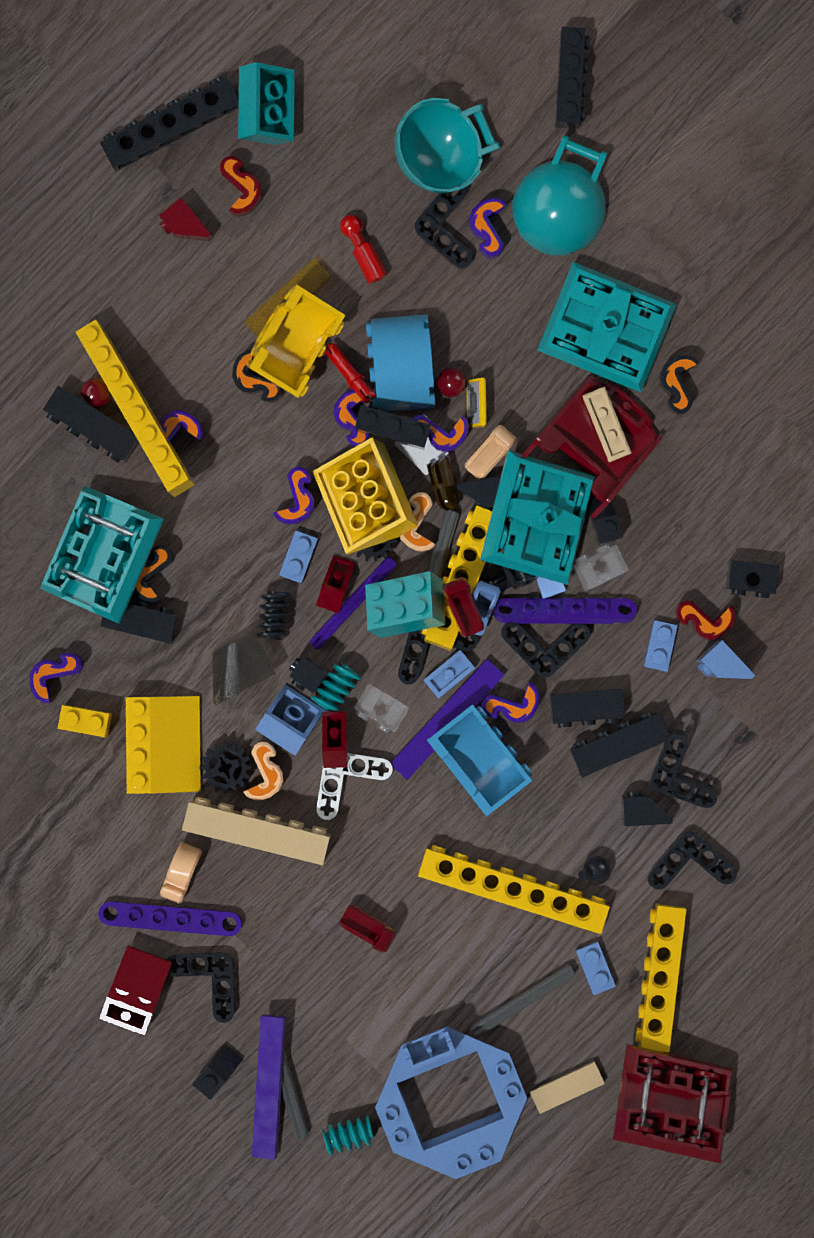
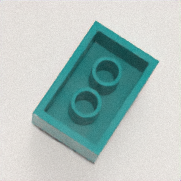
(266, 104)
(405, 604)

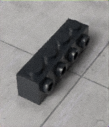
(570, 77)

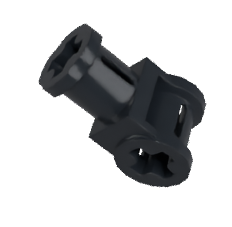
(511, 578)

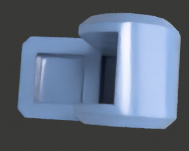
(485, 598)

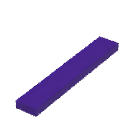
(469, 694)
(268, 1086)

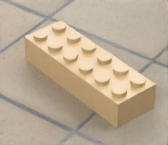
(256, 831)

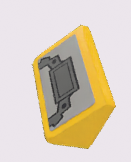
(476, 403)

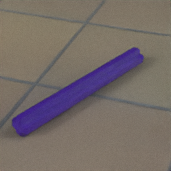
(351, 604)

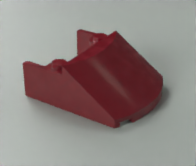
(577, 437)

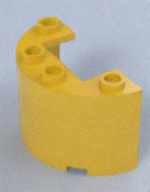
(294, 340)

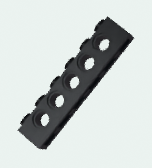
(184, 125)

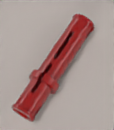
(354, 380)

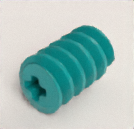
(336, 687)
(348, 1135)

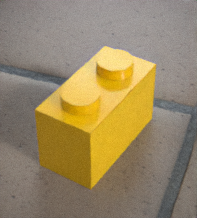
(84, 720)

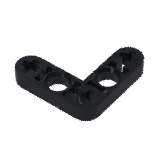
(436, 222)
(548, 655)
(404, 666)
(673, 778)
(685, 855)
(217, 976)

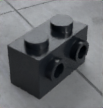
(306, 674)

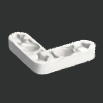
(338, 773)

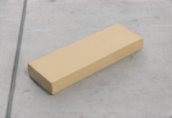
(607, 424)
(566, 1087)

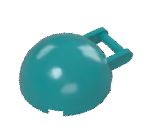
(441, 146)
(561, 203)

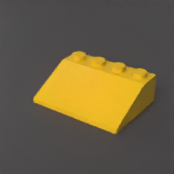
(365, 497)
(163, 744)

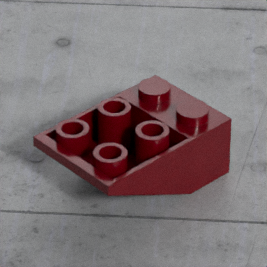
(136, 990)

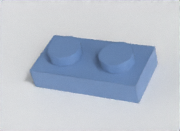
(298, 556)
(660, 645)
(449, 674)
(595, 968)

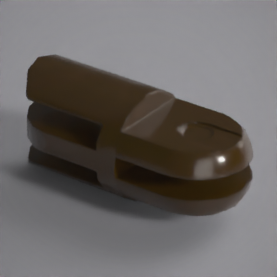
(443, 484)

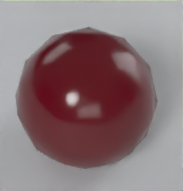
(451, 382)
(95, 392)

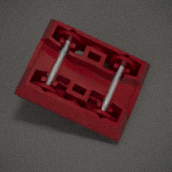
(671, 1105)

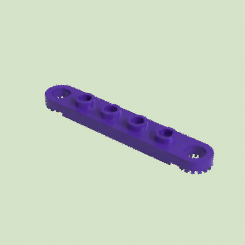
(565, 610)
(170, 918)

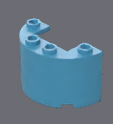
(401, 363)
(480, 759)

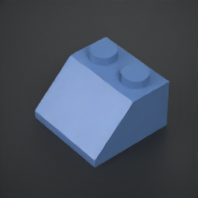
(722, 662)
(290, 720)

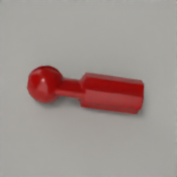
(364, 252)

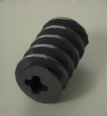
(273, 615)

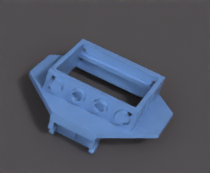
(468, 1146)

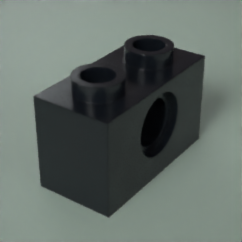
(766, 574)

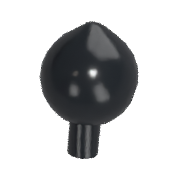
(595, 870)

